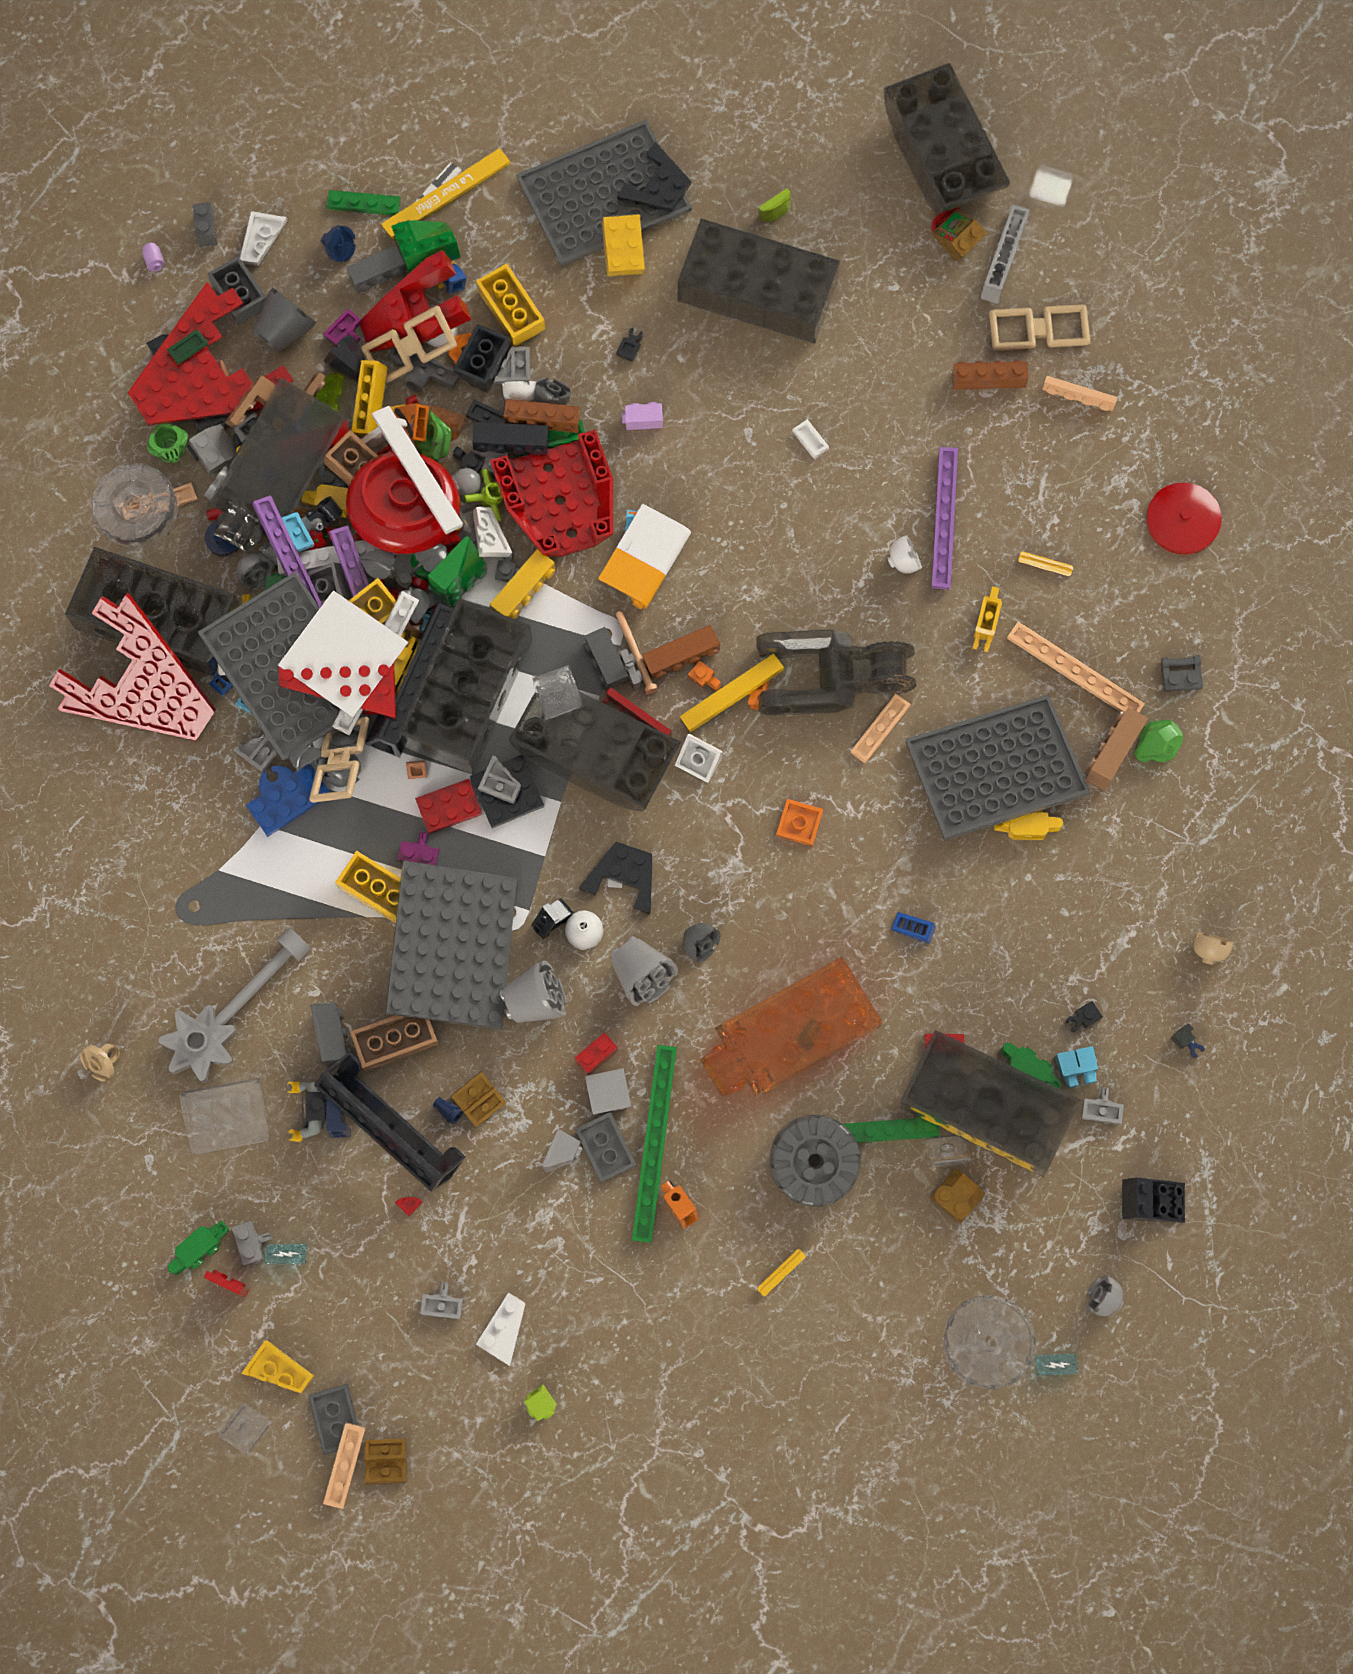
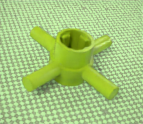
(487, 495)

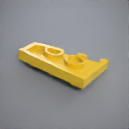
(277, 1368)

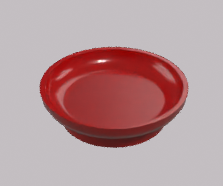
(390, 509)

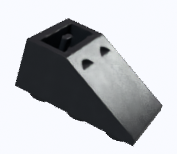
(1153, 1200)

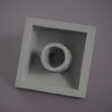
(562, 1151)

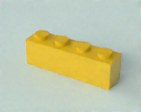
(369, 396)
(523, 585)

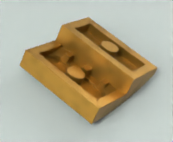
(478, 1099)
(385, 1461)

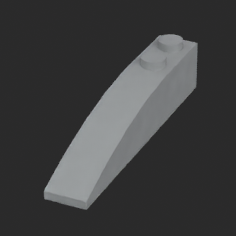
(1004, 254)

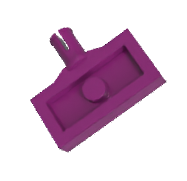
(342, 327)
(418, 851)

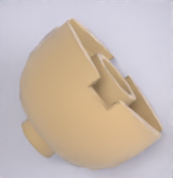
(1212, 947)

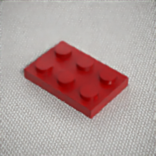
(448, 806)

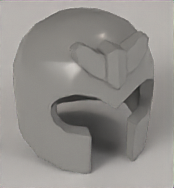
(467, 482)

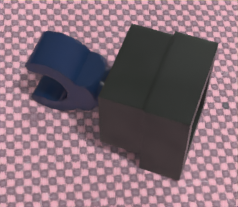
(1185, 1038)

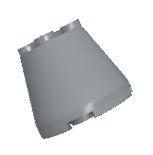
(642, 971)
(535, 995)

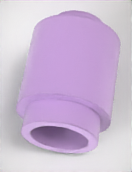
(153, 257)

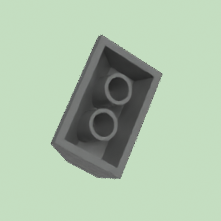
(330, 1032)

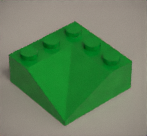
(423, 239)
(457, 573)

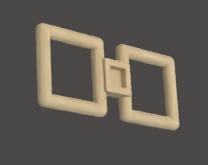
(1039, 327)
(410, 345)
(339, 760)

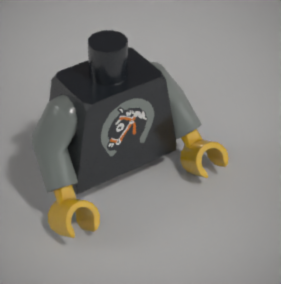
(312, 1110)

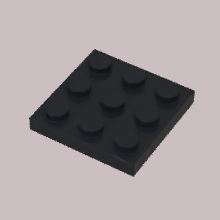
(527, 801)

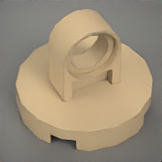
(98, 1061)

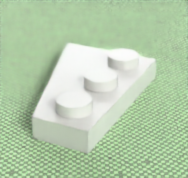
(260, 236)
(489, 535)
(503, 1329)

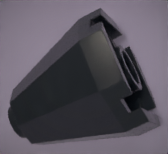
(345, 358)

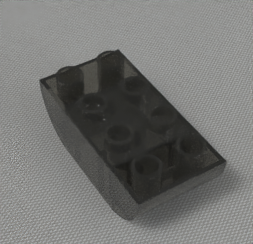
(943, 139)
(597, 750)

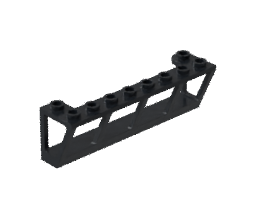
(385, 730)
(391, 1128)

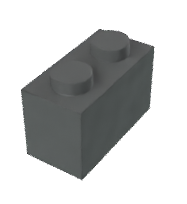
(205, 224)

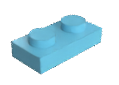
(297, 532)

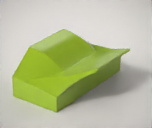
(775, 206)

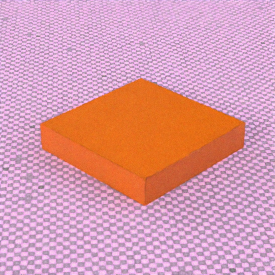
(799, 822)

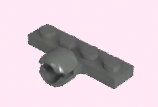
(424, 372)

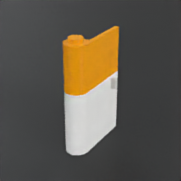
(645, 555)

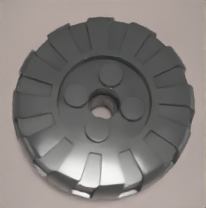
(817, 1183)

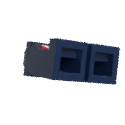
(335, 1121)

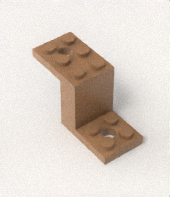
(260, 391)

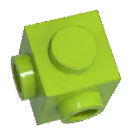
(540, 1403)

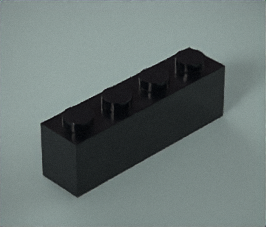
(510, 438)

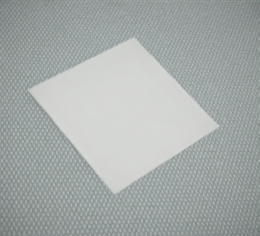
(339, 638)

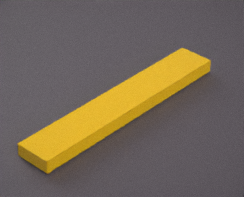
(732, 693)

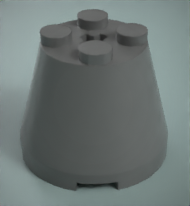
(281, 322)

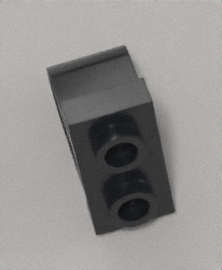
(551, 917)

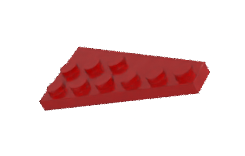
(379, 701)

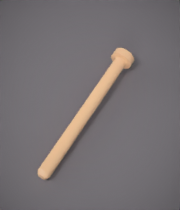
(650, 687)

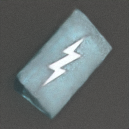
(286, 1254)
(1056, 1365)

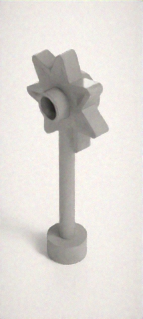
(201, 1040)

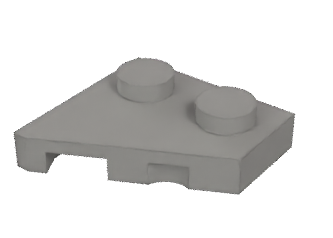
(515, 367)
(257, 752)
(499, 782)

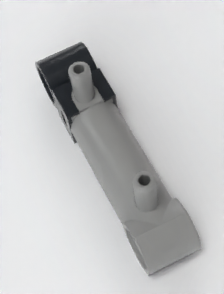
(316, 519)

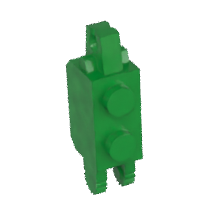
(1026, 1061)
(197, 1247)

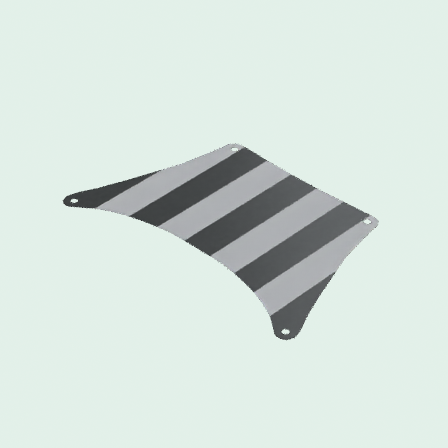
(298, 865)

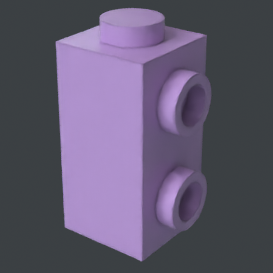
(643, 416)

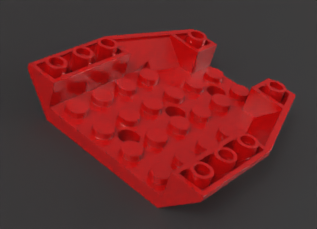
(578, 477)

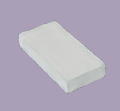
(810, 439)

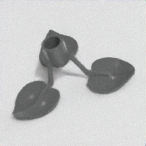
(380, 562)
(302, 755)

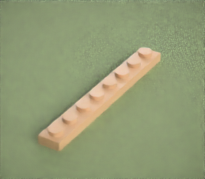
(1073, 669)

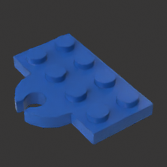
(283, 798)

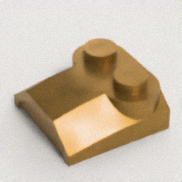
(958, 1195)

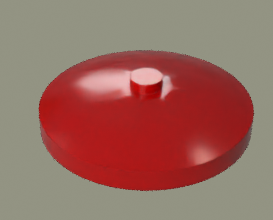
(1183, 518)

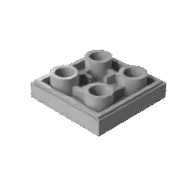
(608, 1091)

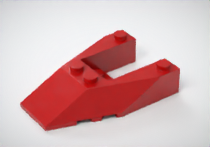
(409, 300)

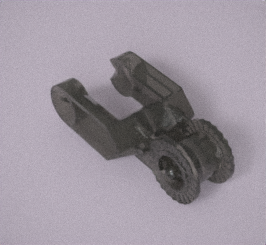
(842, 669)

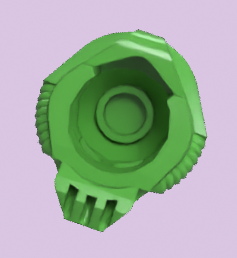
(439, 440)
(167, 442)
(1159, 741)

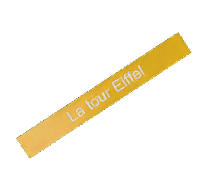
(450, 190)

